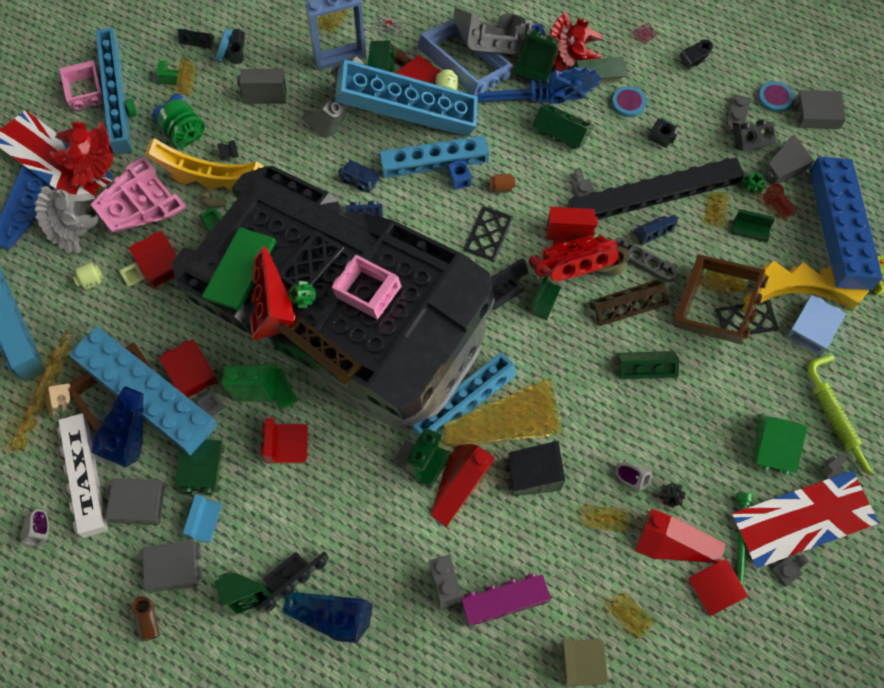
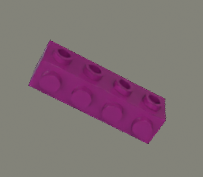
(505, 600)

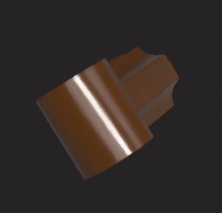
(147, 620)

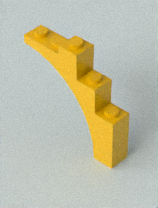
(190, 169)
(806, 280)

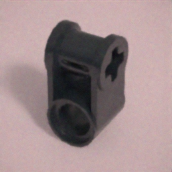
(696, 53)

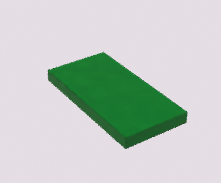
(235, 272)

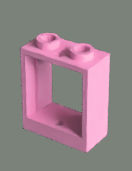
(87, 70)
(381, 298)

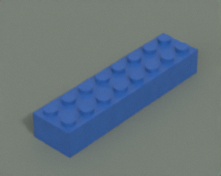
(845, 224)

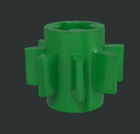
(754, 183)
(302, 294)

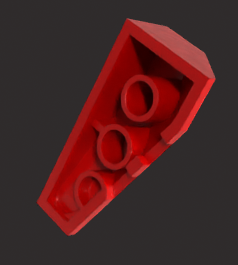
(270, 298)
(462, 475)
(674, 540)

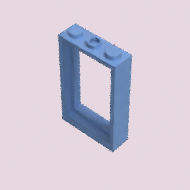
(428, 46)
(337, 55)

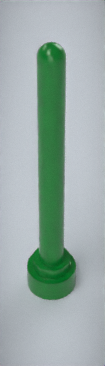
(744, 501)

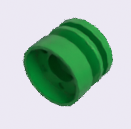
(180, 123)

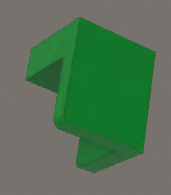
(165, 75)

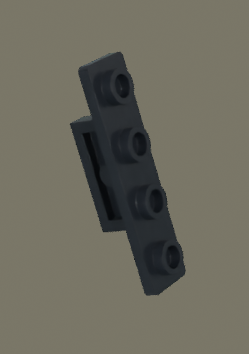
(506, 285)
(287, 576)

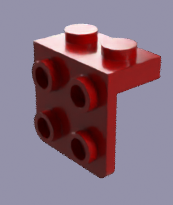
(284, 442)

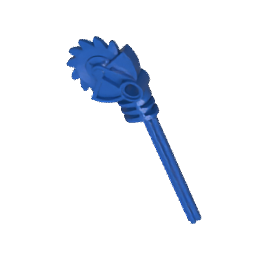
(561, 87)

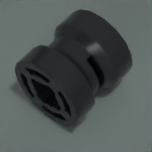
(228, 150)

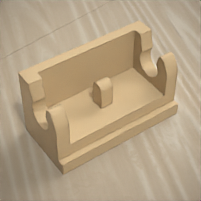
(57, 396)

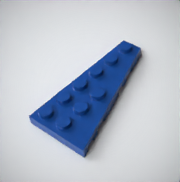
(20, 206)

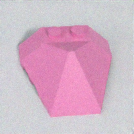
(136, 198)

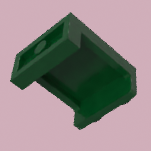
(537, 56)
(427, 458)
(200, 469)

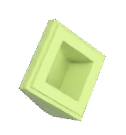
(132, 274)

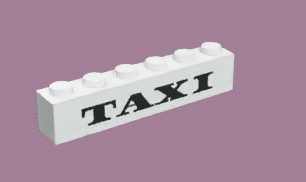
(82, 476)

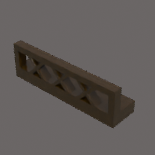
(630, 295)
(317, 354)

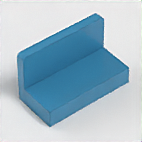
(202, 519)

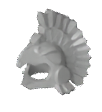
(64, 217)

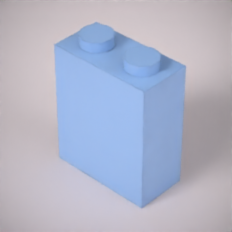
(816, 324)

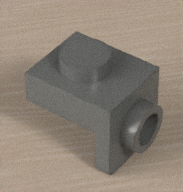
(833, 467)

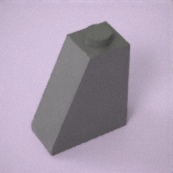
(789, 162)

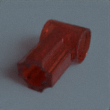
(779, 200)

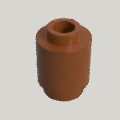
(502, 182)

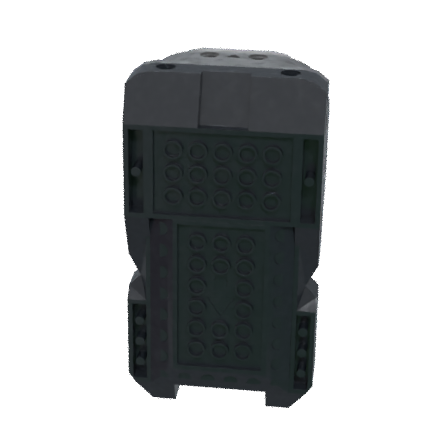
(419, 342)

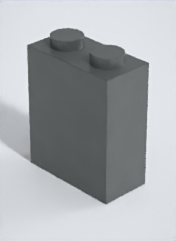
(262, 86)
(819, 109)
(135, 501)
(171, 566)
(445, 582)

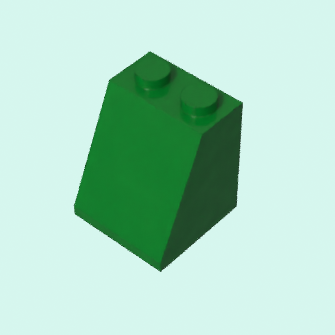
(250, 382)
(778, 444)

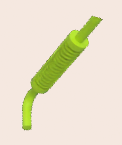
(836, 413)

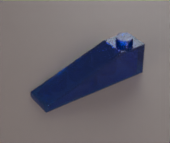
(122, 431)
(334, 616)

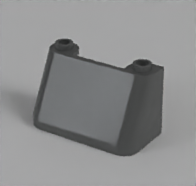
(504, 38)
(329, 117)

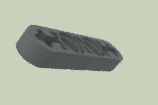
(646, 257)

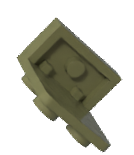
(582, 662)

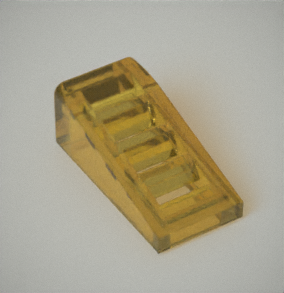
(331, 25)

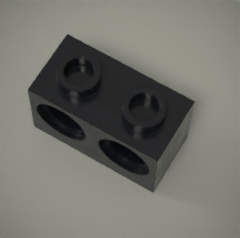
(754, 135)

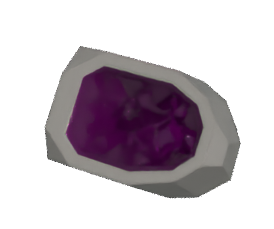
(633, 475)
(35, 528)

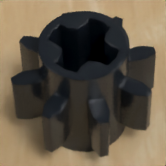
(672, 494)

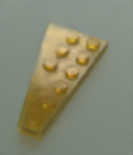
(37, 405)
(518, 416)

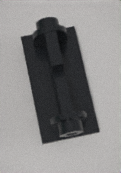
(195, 38)

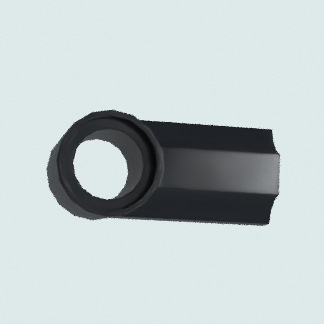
(236, 46)

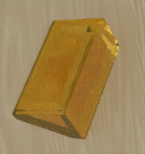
(186, 77)
(717, 209)
(606, 518)
(631, 615)

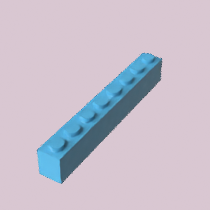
(113, 91)

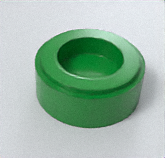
(131, 107)

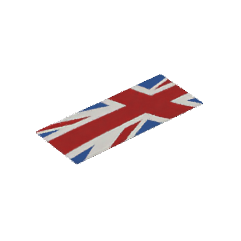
(30, 144)
(805, 519)

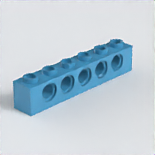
(427, 162)
(471, 393)

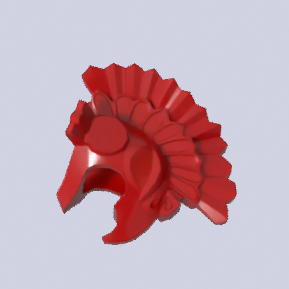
(573, 42)
(87, 155)

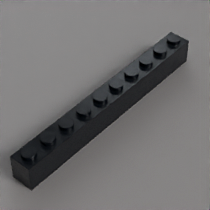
(661, 189)

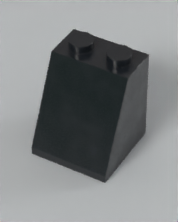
(535, 469)

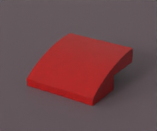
(718, 587)

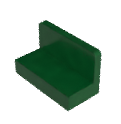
(752, 225)
(545, 299)

